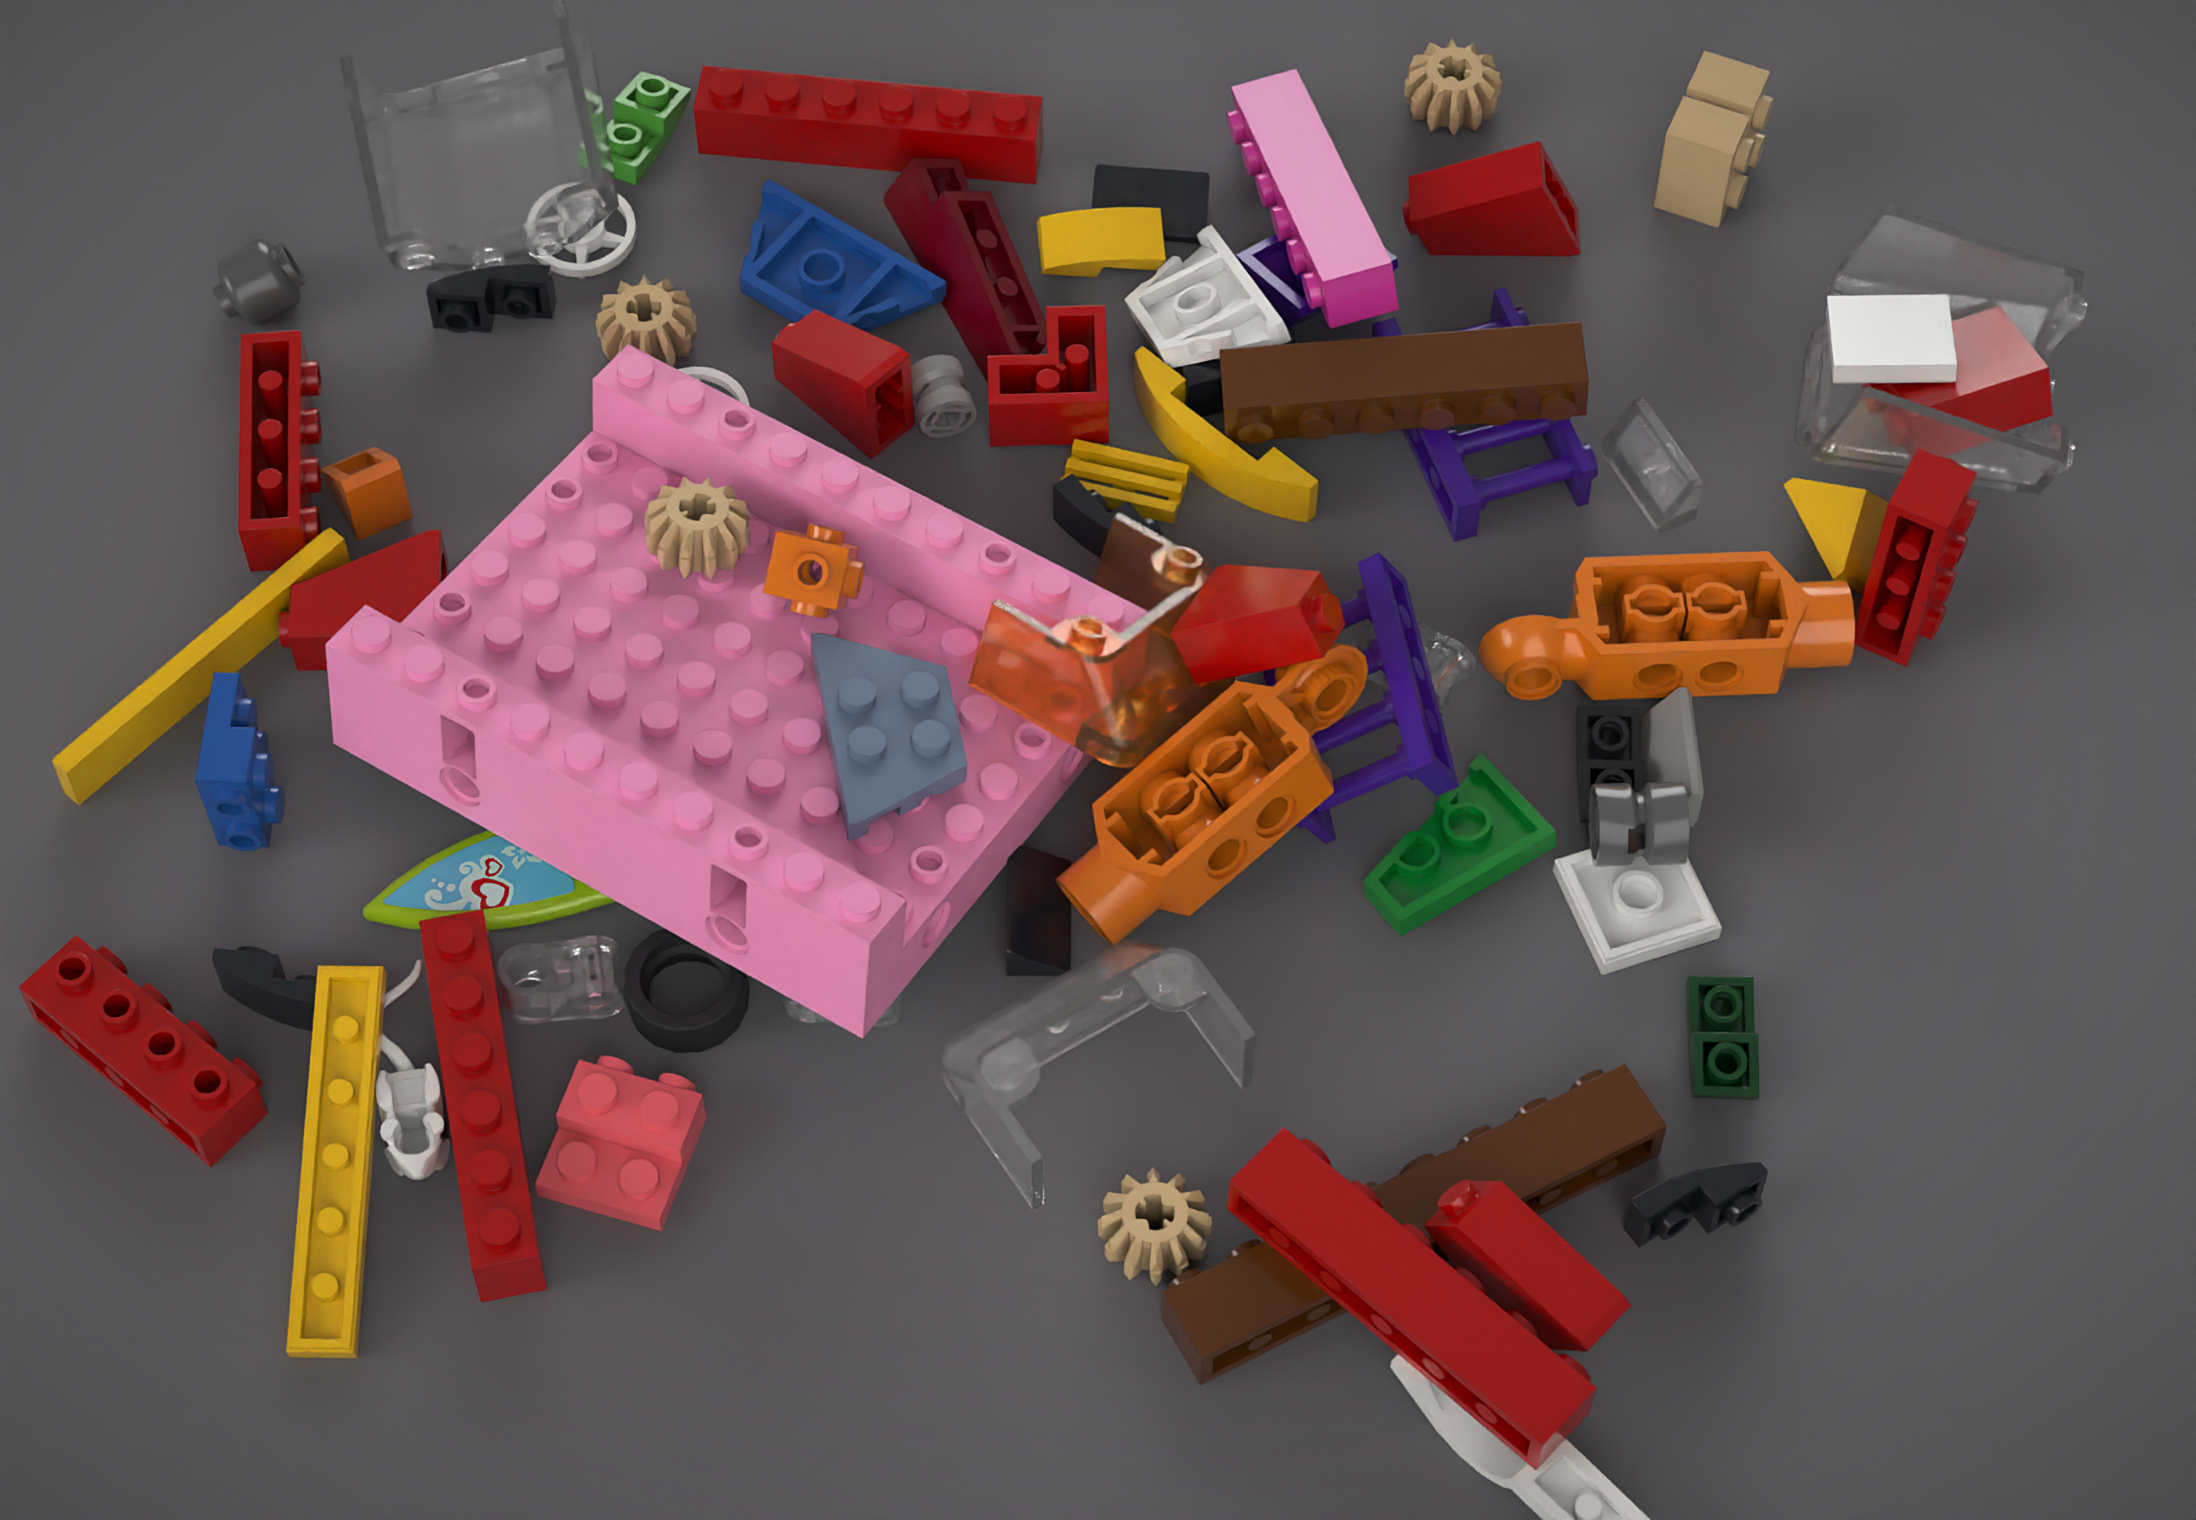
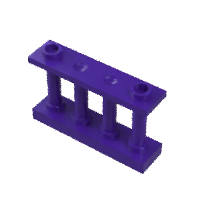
(1443, 451)
(1407, 703)

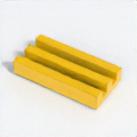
(1128, 473)

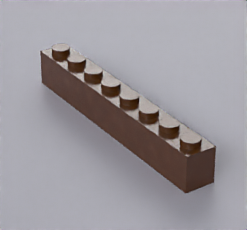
(1541, 1154)

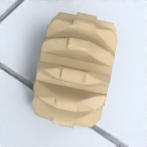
(1452, 87)
(648, 319)
(697, 528)
(1180, 1222)

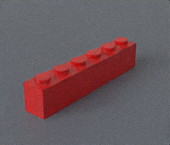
(867, 123)
(482, 1107)
(1412, 1297)

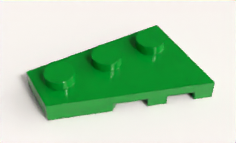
(1462, 848)

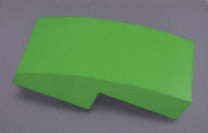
(644, 123)

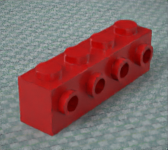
(276, 448)
(1916, 557)
(145, 1049)

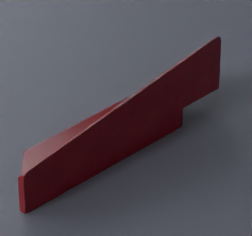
(968, 246)

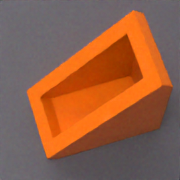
(369, 491)

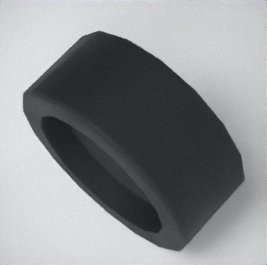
(682, 1032)

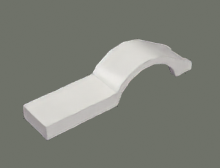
(1560, 1489)

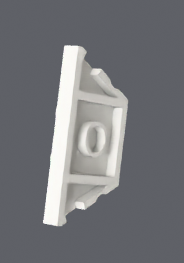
(1204, 306)

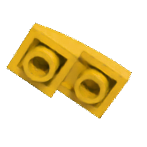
(1099, 238)

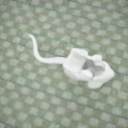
(410, 1107)

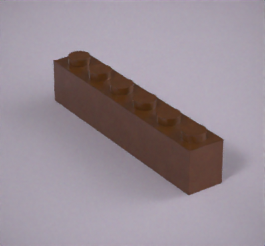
(1404, 382)

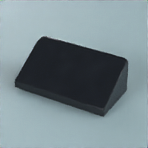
(1178, 193)
(1037, 915)

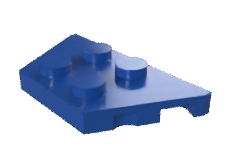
(818, 262)

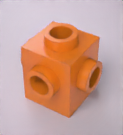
(792, 574)

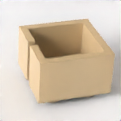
(1714, 140)

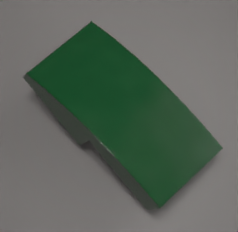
(1722, 1037)

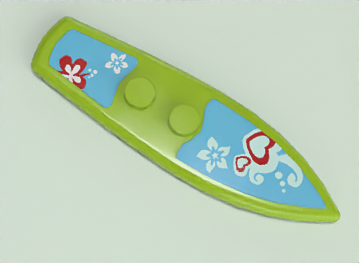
(483, 875)

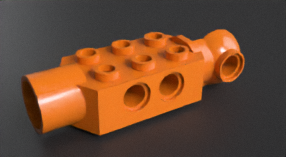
(1675, 623)
(1213, 796)

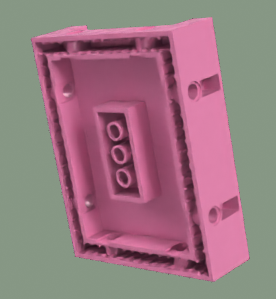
(678, 725)

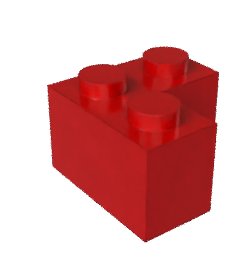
(1054, 393)

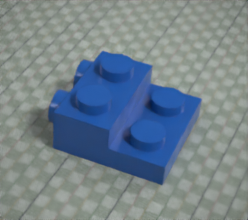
(237, 769)

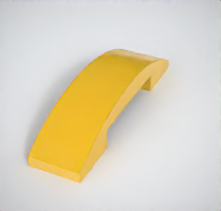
(1268, 485)

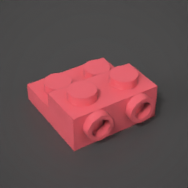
(622, 1142)

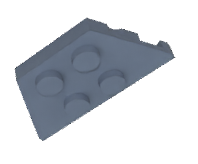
(886, 729)

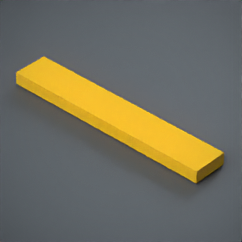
(189, 675)
(337, 1163)

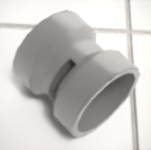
(944, 405)

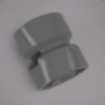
(1639, 824)

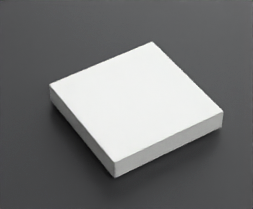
(1891, 339)
(1635, 909)

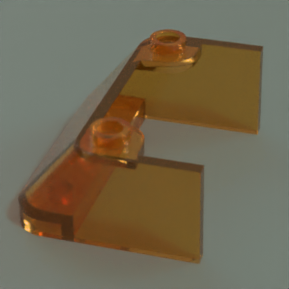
(1102, 687)

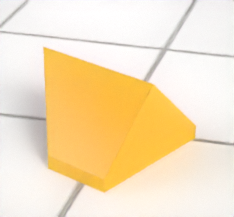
(1842, 526)

